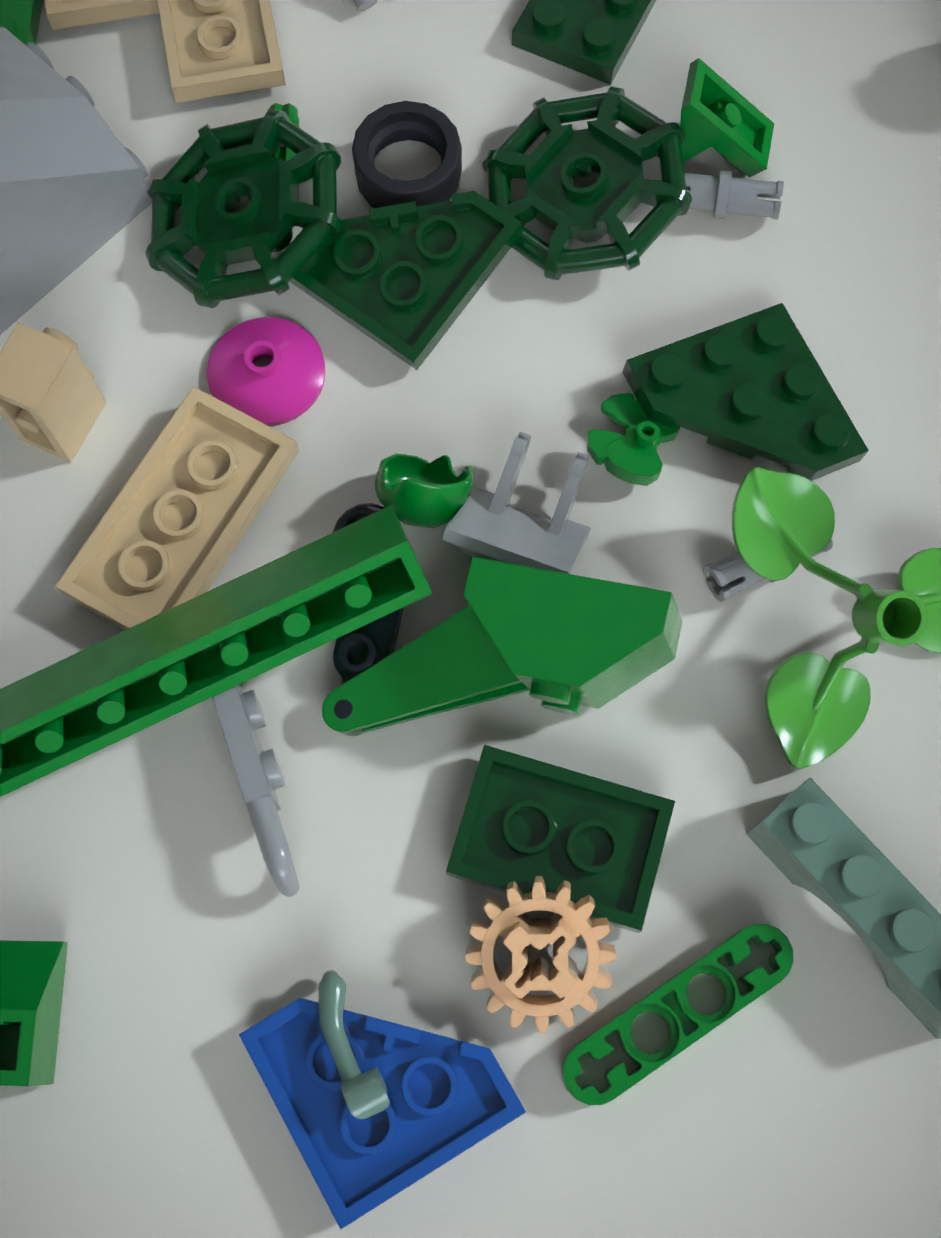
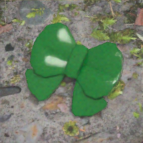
(631, 455)

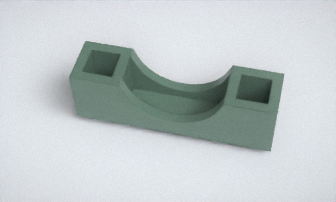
(843, 868)

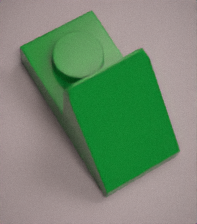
(723, 119)

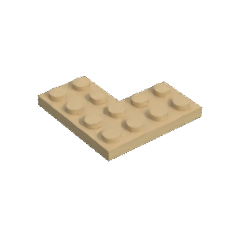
(208, 43)

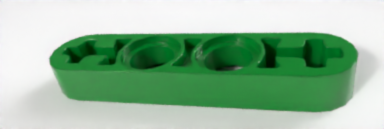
(683, 1022)

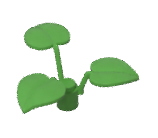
(808, 699)

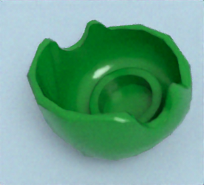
(422, 491)

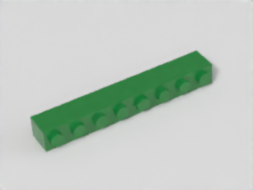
(206, 646)

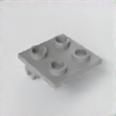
(495, 530)

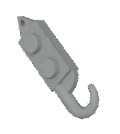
(258, 777)

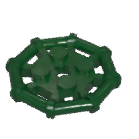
(242, 165)
(608, 202)

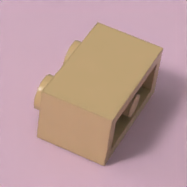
(47, 391)

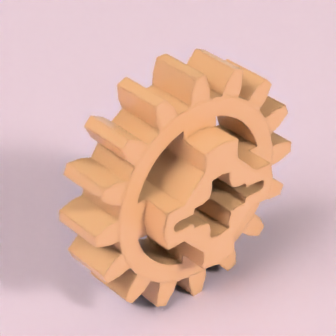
(560, 975)

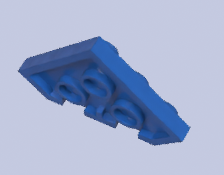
(438, 1088)

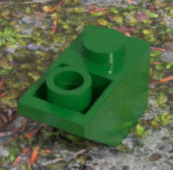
(30, 1010)

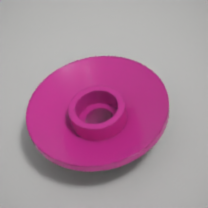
(270, 392)

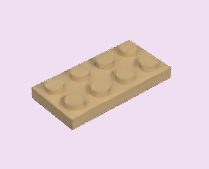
(179, 513)

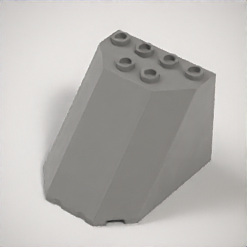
(61, 178)

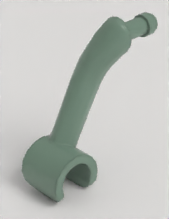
(365, 1091)

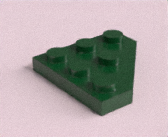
(409, 269)
(750, 393)

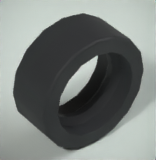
(400, 123)

